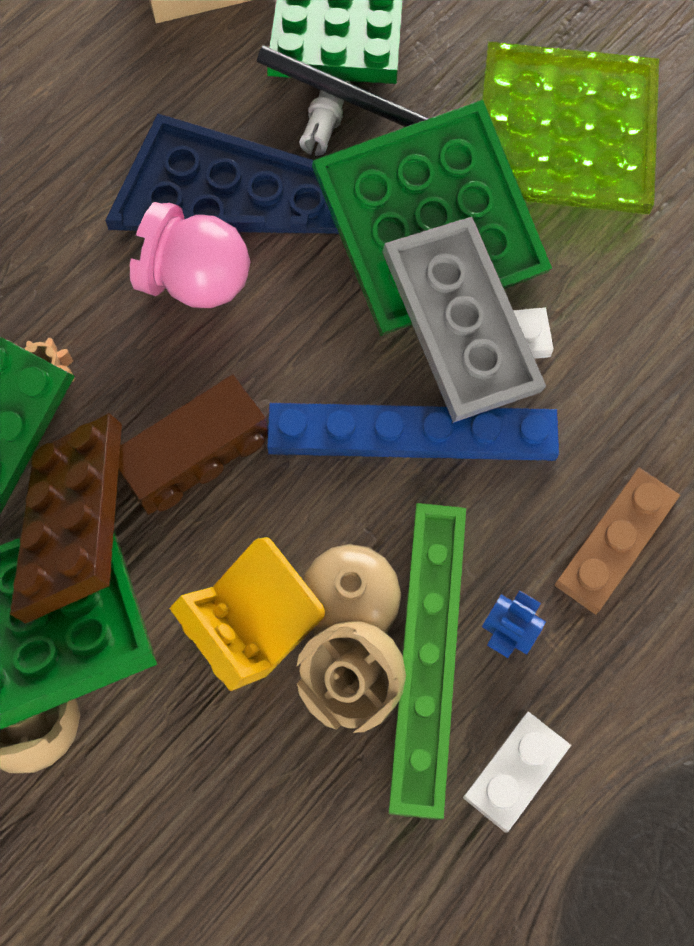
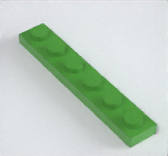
(429, 663)

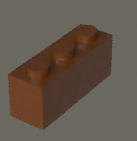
(192, 445)

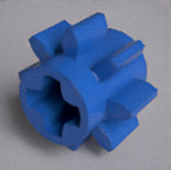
(513, 624)

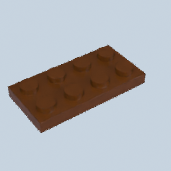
(68, 520)

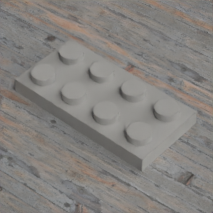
(463, 319)

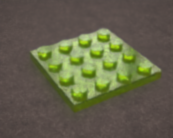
(576, 124)

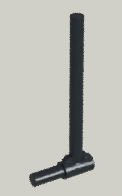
(338, 87)

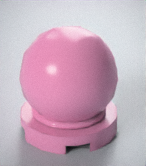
(193, 258)

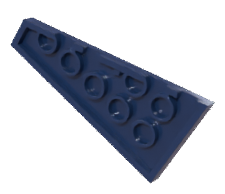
(222, 178)

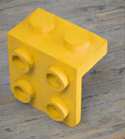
(250, 615)

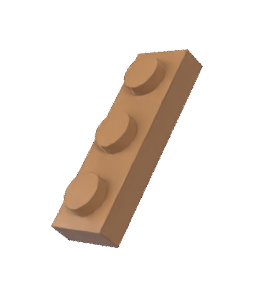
(617, 541)

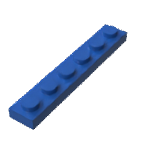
(411, 432)

